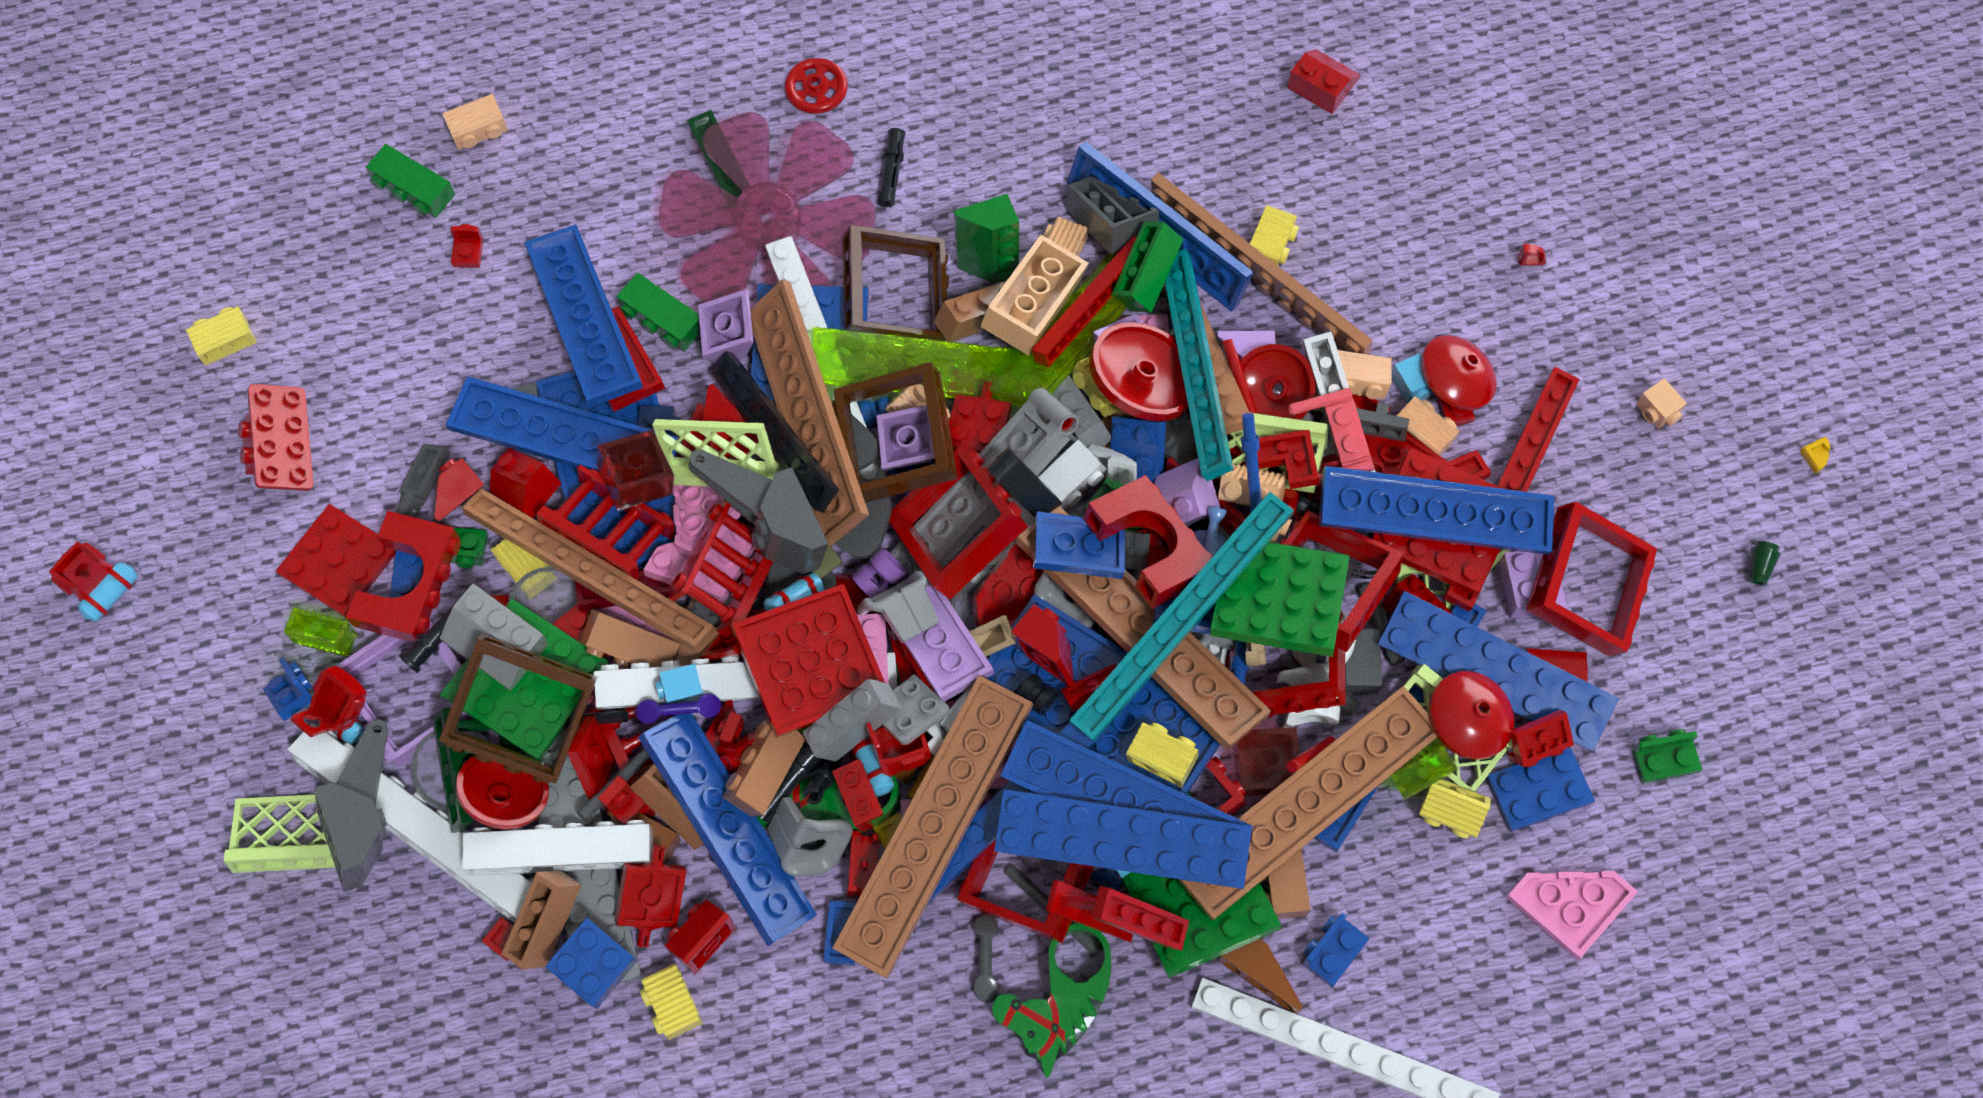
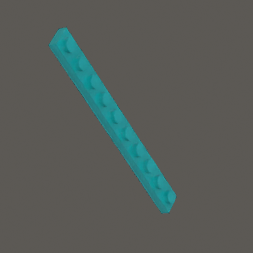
(1197, 369)
(1181, 616)

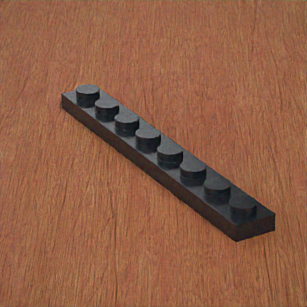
(784, 442)

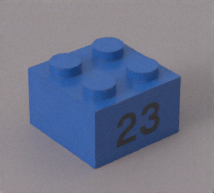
(591, 963)

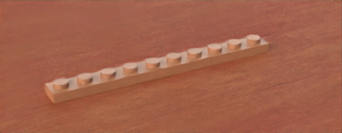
(589, 570)

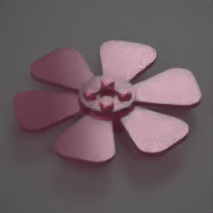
(743, 153)

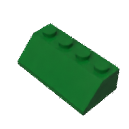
(987, 239)

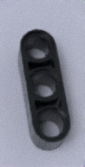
(1023, 483)

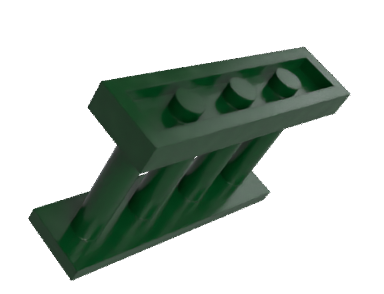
(451, 764)

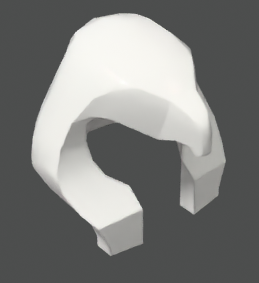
(1304, 676)

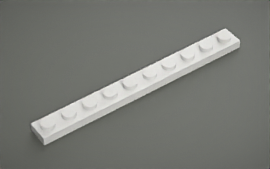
(790, 268)
(1332, 1045)

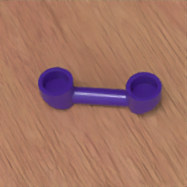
(649, 711)

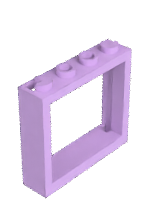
(371, 654)

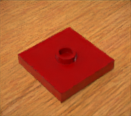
(591, 756)

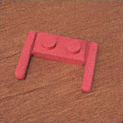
(1344, 427)

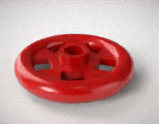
(823, 103)

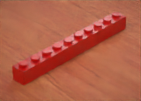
(1081, 311)

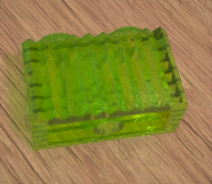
(320, 632)
(1424, 770)

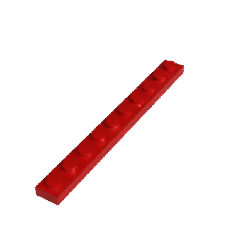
(1528, 452)

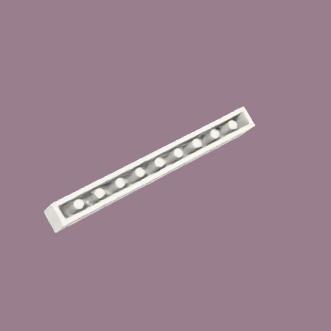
(725, 680)
(414, 823)

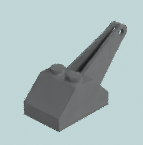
(776, 507)
(349, 811)

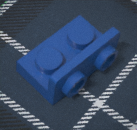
(289, 691)
(1335, 950)

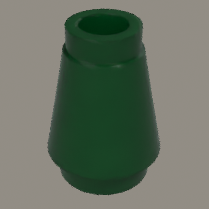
(1763, 561)

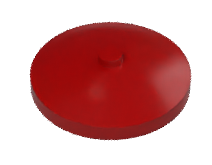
(1139, 371)

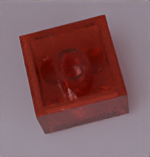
(635, 470)
(1263, 757)

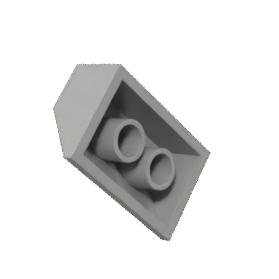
(481, 614)

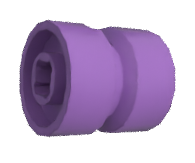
(886, 566)

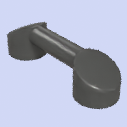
(985, 985)

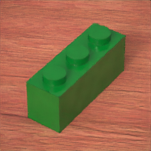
(410, 181)
(1147, 266)
(659, 312)

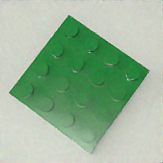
(1285, 600)
(537, 706)
(1205, 939)

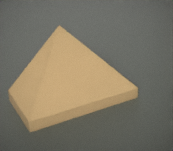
(993, 636)

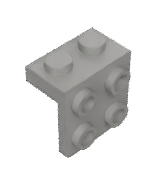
(919, 711)

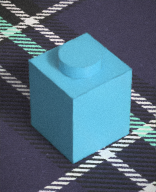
(1410, 379)
(679, 684)

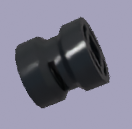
(1039, 694)

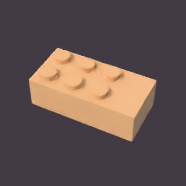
(1034, 294)

